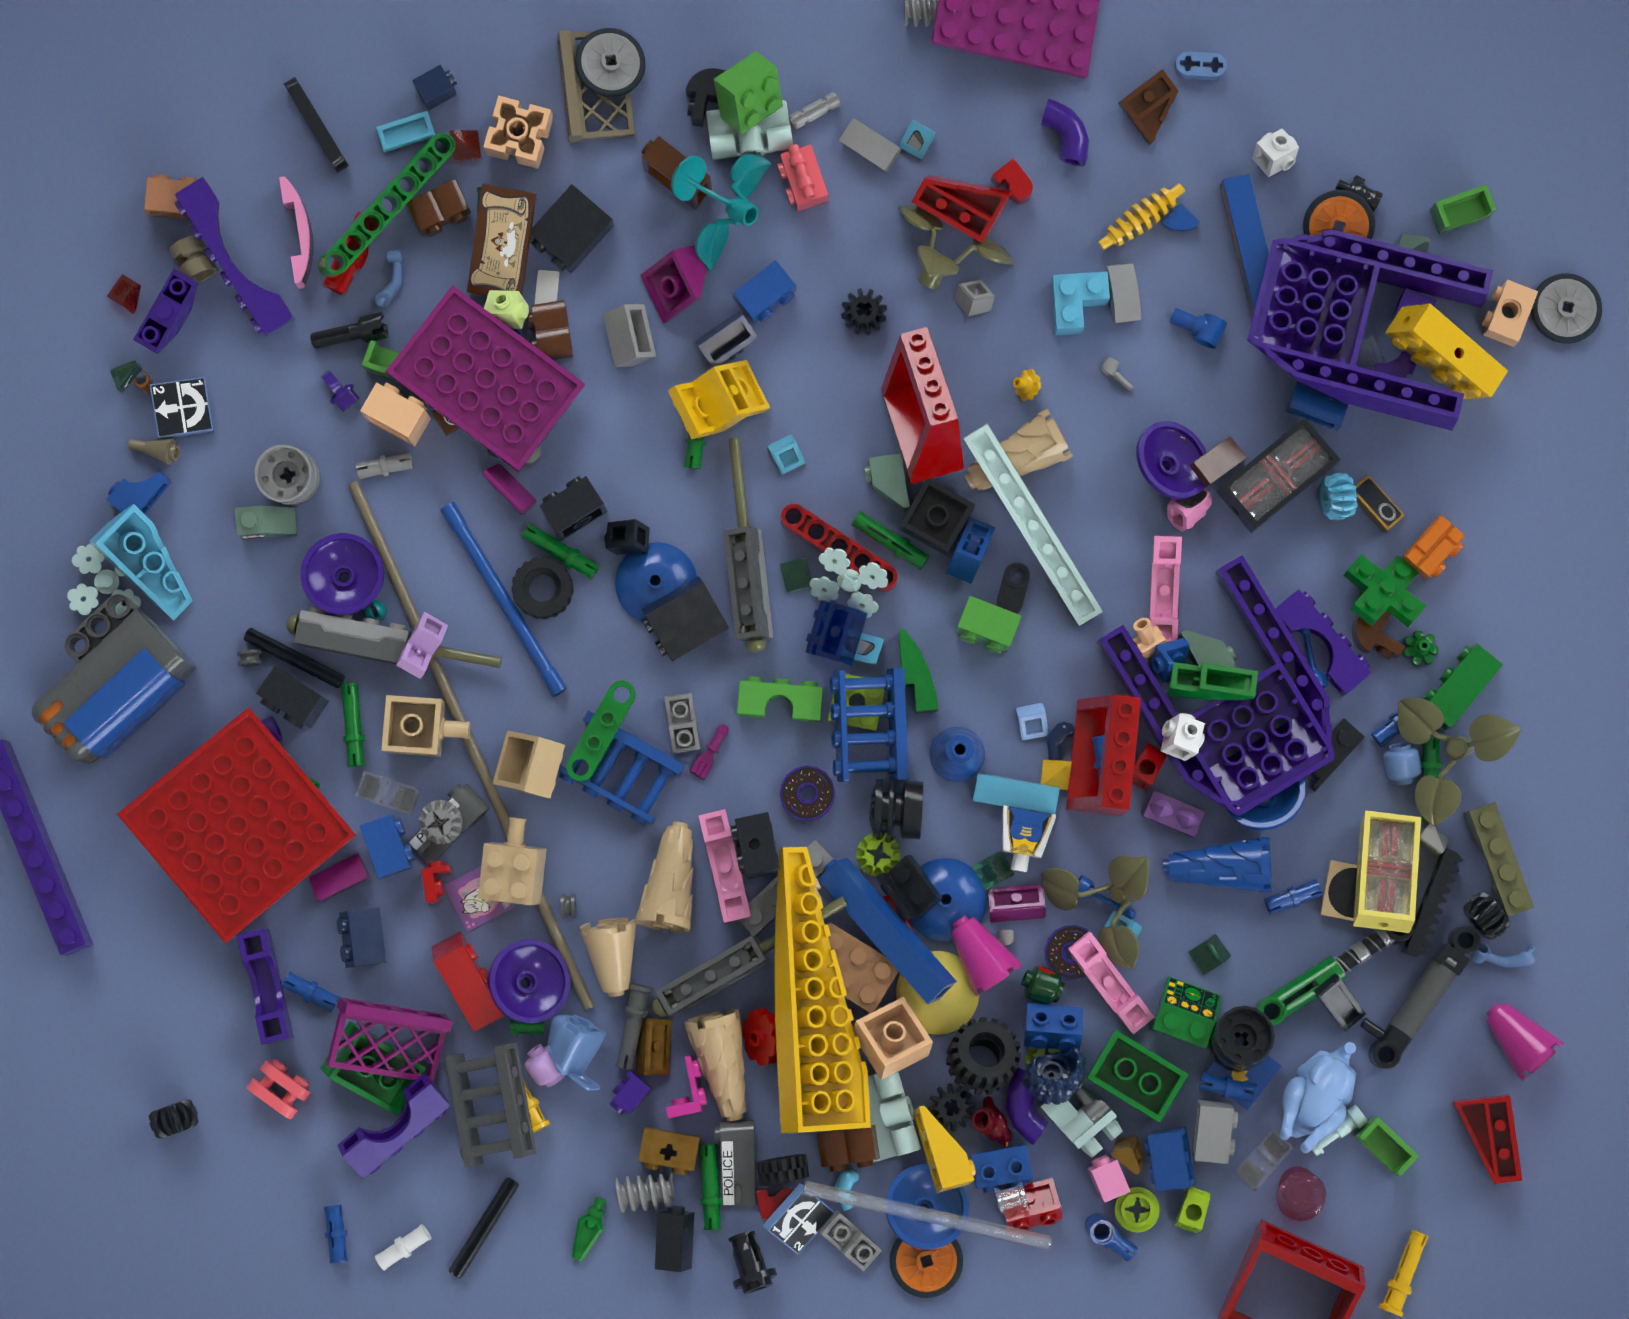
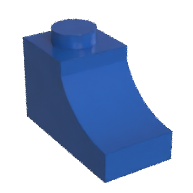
(141, 494)
(970, 550)

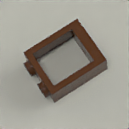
(662, 160)

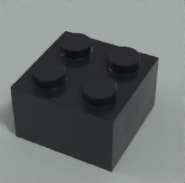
(573, 507)
(937, 516)
(291, 696)

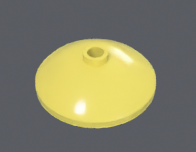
(954, 1006)

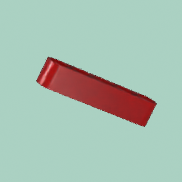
(831, 536)

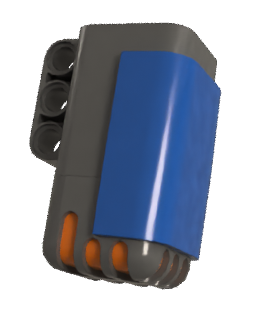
(116, 682)

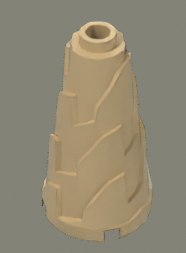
(1029, 449)
(668, 895)
(721, 1059)

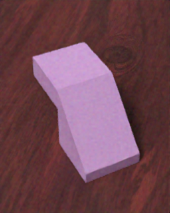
(422, 645)

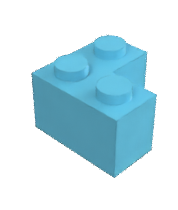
(1073, 293)

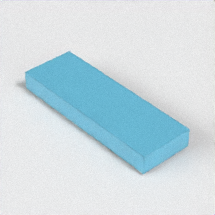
(1015, 793)

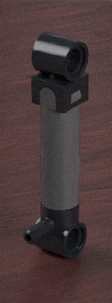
(1445, 966)

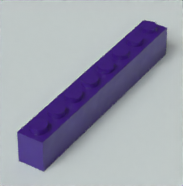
(39, 857)

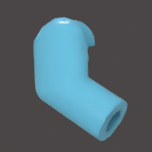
(845, 1181)

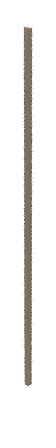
(470, 743)

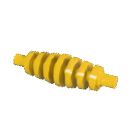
(1141, 216)

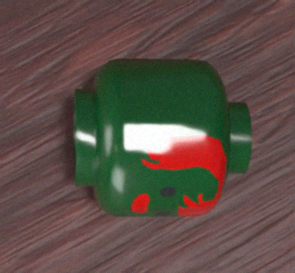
(1042, 985)

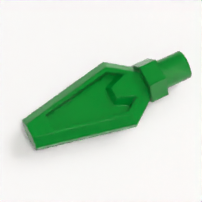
(588, 1229)

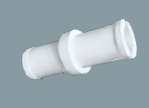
(403, 1247)

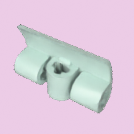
(767, 136)
(892, 1117)

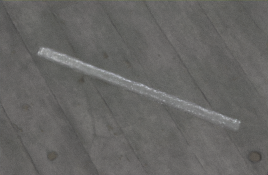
(927, 1215)

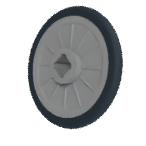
(607, 45)
(1584, 311)

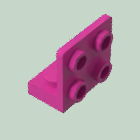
(683, 1105)

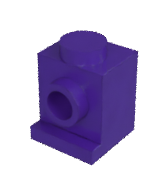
(629, 1093)

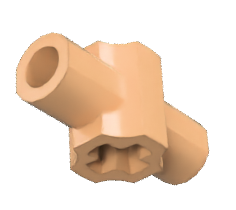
(1147, 638)

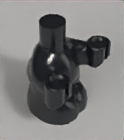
(1358, 186)

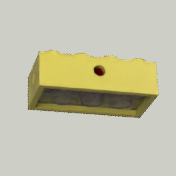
(1387, 871)

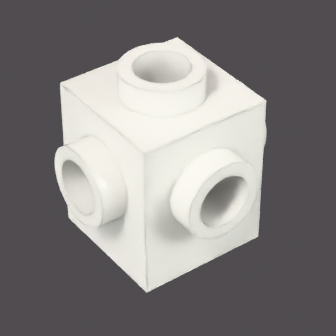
(1275, 152)
(1182, 736)

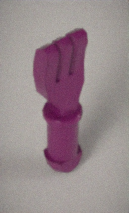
(705, 760)

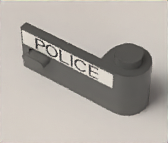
(471, 809)
(737, 1162)

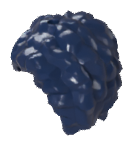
(1066, 1074)

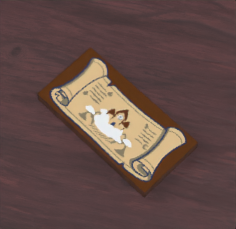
(501, 240)

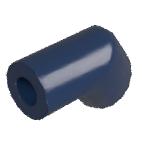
(1057, 737)

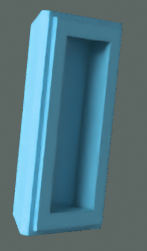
(405, 131)

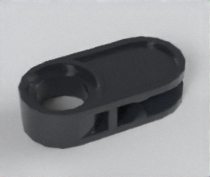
(1012, 595)

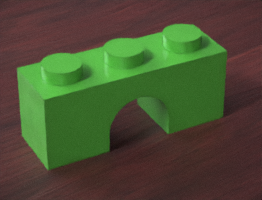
(756, 695)

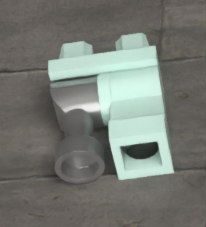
(1086, 1122)

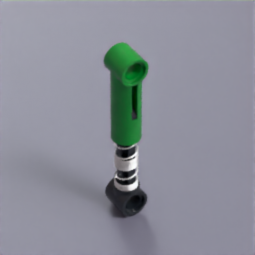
(1321, 972)

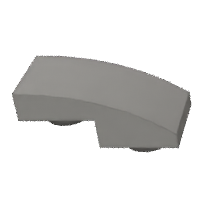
(870, 145)
(1124, 293)
(682, 722)
(850, 1240)

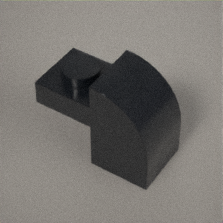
(702, 89)

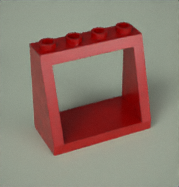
(922, 409)
(1118, 721)
(1304, 1256)

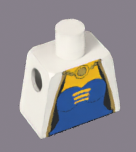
(1025, 834)

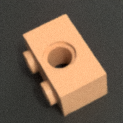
(1517, 298)

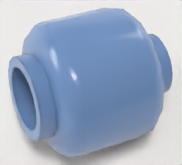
(1402, 763)

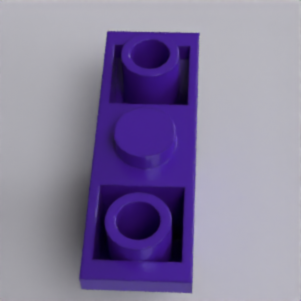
(167, 312)

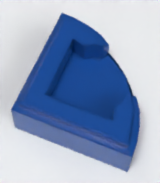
(1180, 220)

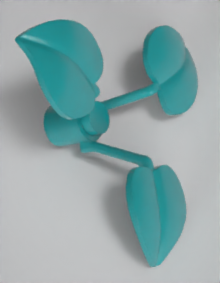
(745, 177)

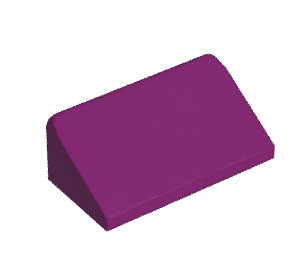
(509, 488)
(339, 878)
(1016, 903)

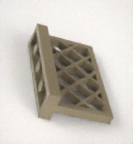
(573, 96)

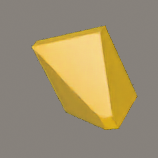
(1056, 773)

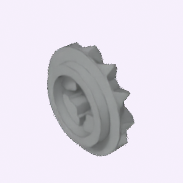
(445, 810)

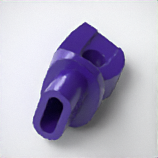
(343, 396)

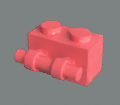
(803, 177)

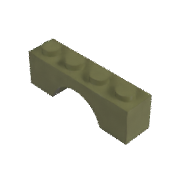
(1506, 877)

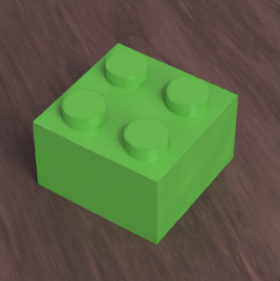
(748, 92)
(988, 625)

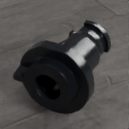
(750, 1264)

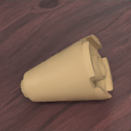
(611, 952)

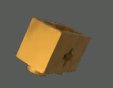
(684, 1144)

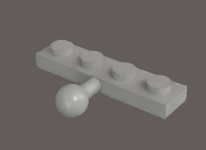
(764, 904)

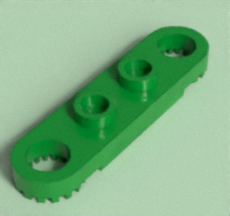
(601, 731)

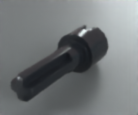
(368, 328)

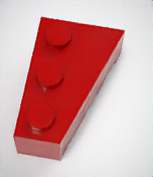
(962, 204)
(466, 980)
(1493, 1134)

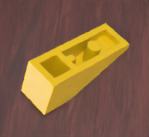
(945, 1157)

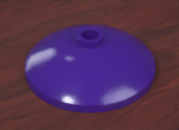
(1165, 459)
(338, 556)
(546, 979)

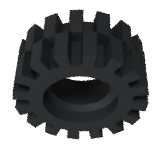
(782, 1169)

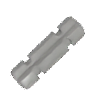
(814, 110)

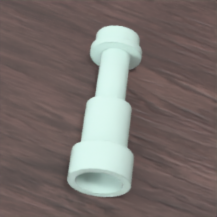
(1353, 1120)

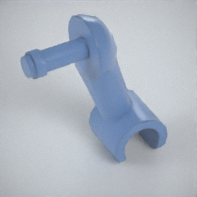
(386, 295)
(1484, 953)

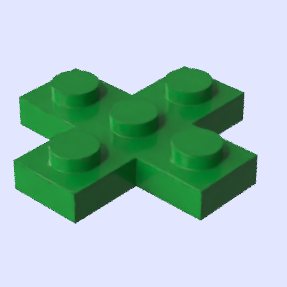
(1384, 590)

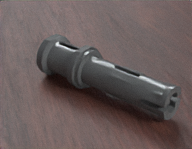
(635, 1012)

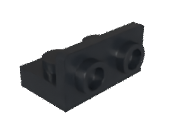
(909, 888)

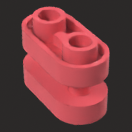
(296, 1087)

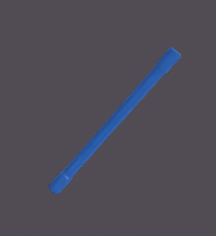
(459, 526)

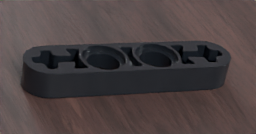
(316, 124)

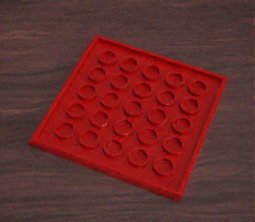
(236, 825)

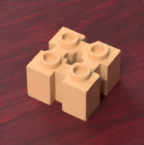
(510, 118)

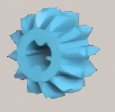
(1338, 496)

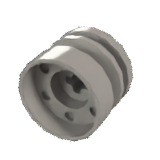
(274, 466)

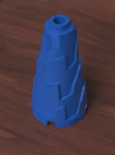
(1230, 865)

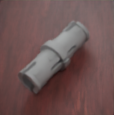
(384, 465)

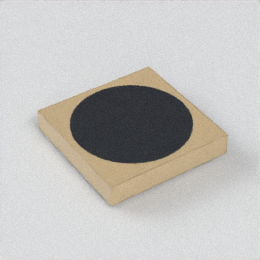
(1339, 891)

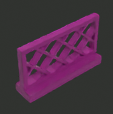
(388, 1016)

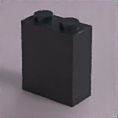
(570, 229)
(684, 619)

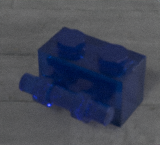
(836, 632)

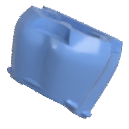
(573, 1046)

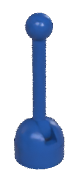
(1319, 674)
(1087, 884)

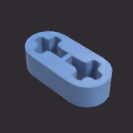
(1200, 72)

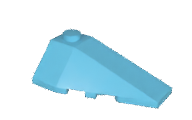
(138, 553)

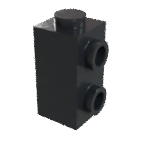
(674, 1239)

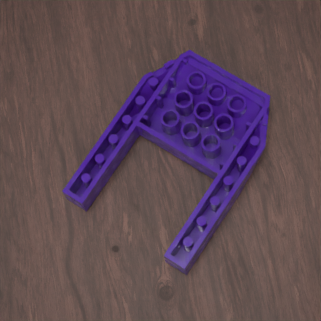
(1317, 310)
(1249, 743)

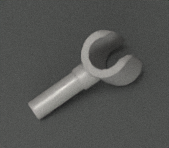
(1110, 368)
(1006, 937)

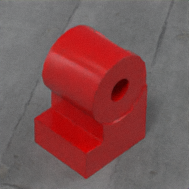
(1014, 180)
(1148, 766)
(769, 1204)

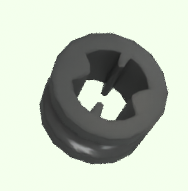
(249, 658)
(568, 905)

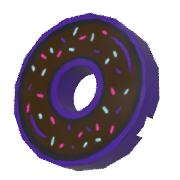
(811, 777)
(1055, 949)

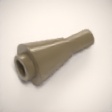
(162, 450)

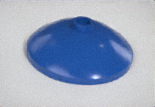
(637, 569)
(1277, 812)
(966, 895)
(917, 1188)

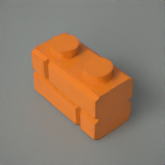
(1434, 547)

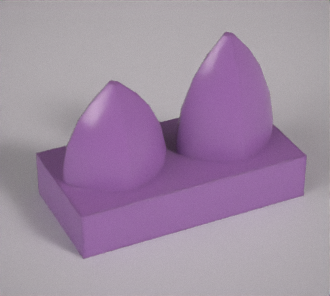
(1173, 814)

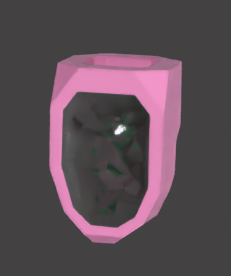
(1187, 512)

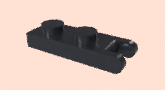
(1344, 740)

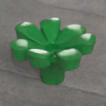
(1417, 651)

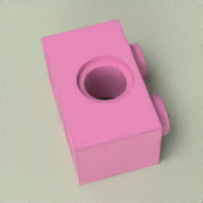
(1107, 1178)

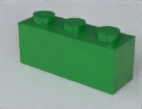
(1463, 683)

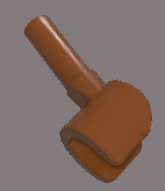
(145, 386)

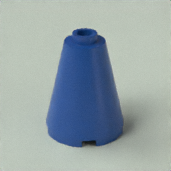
(948, 762)

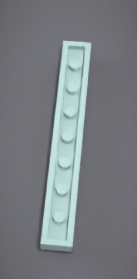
(1033, 524)

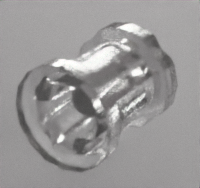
(1011, 1197)

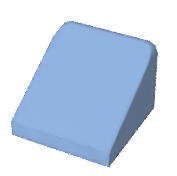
(1032, 721)

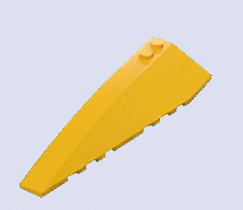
(817, 1050)

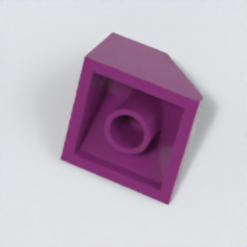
(675, 282)

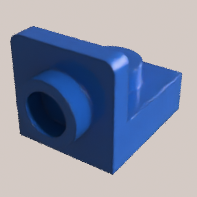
(1166, 655)

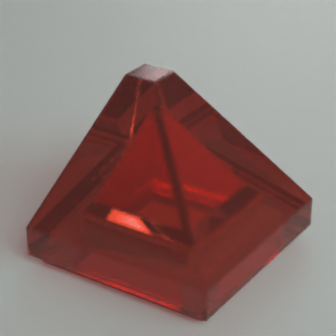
(466, 144)
(125, 293)

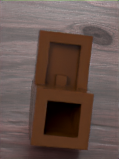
(1367, 637)

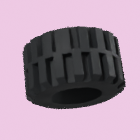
(998, 1041)

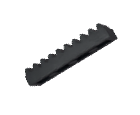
(1430, 901)

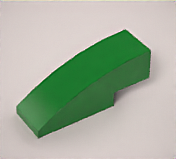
(917, 674)
(1212, 682)

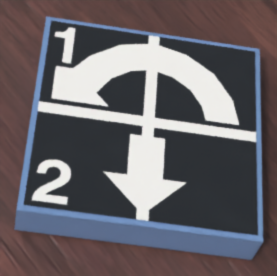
(181, 408)
(798, 1219)

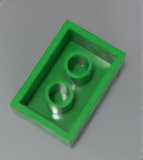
(1136, 1075)

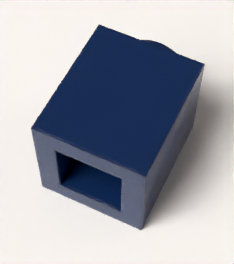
(435, 86)

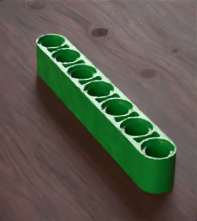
(397, 198)

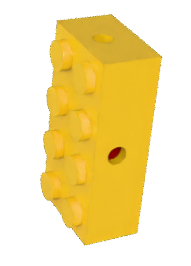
(1445, 351)

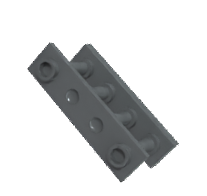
(514, 1098)

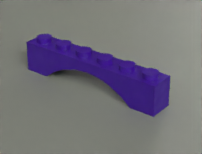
(203, 209)

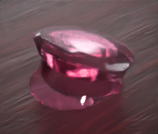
(1300, 1194)

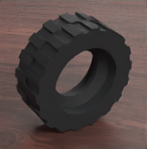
(547, 567)

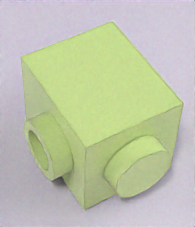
(507, 307)

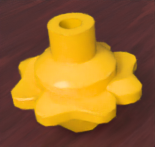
(1027, 385)

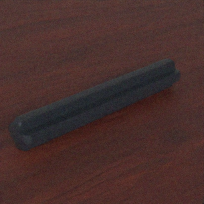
(294, 657)
(483, 1227)

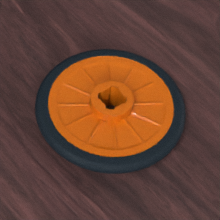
(1340, 206)
(927, 1280)

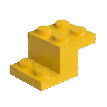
(718, 399)

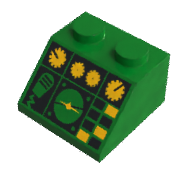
(1186, 1012)

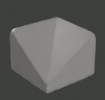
(974, 297)
(1433, 839)

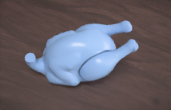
(1318, 1096)

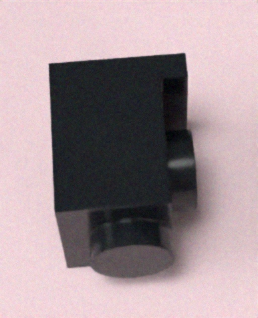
(627, 537)

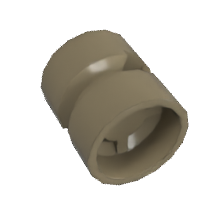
(191, 255)

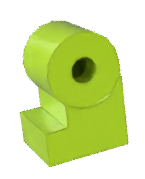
(1193, 1210)

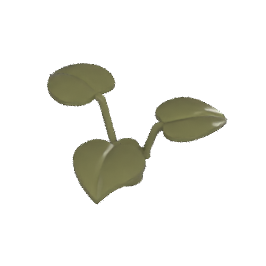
(934, 263)
(1490, 736)
(1129, 882)

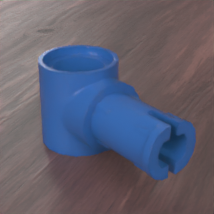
(1206, 328)
(1110, 1236)

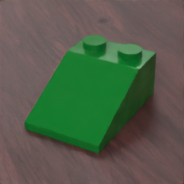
(379, 1089)

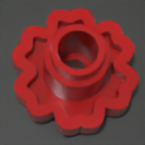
(760, 1036)

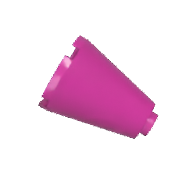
(982, 955)
(1521, 1039)

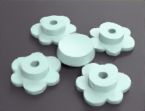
(848, 580)
(105, 582)

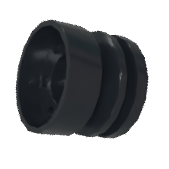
(897, 809)
(1253, 1027)

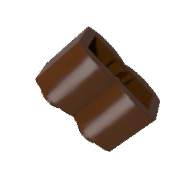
(439, 208)
(551, 329)
(848, 1147)

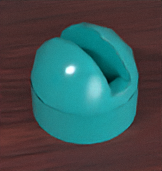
(381, 608)

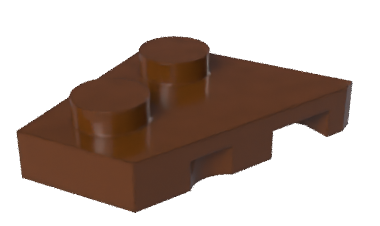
(1150, 104)

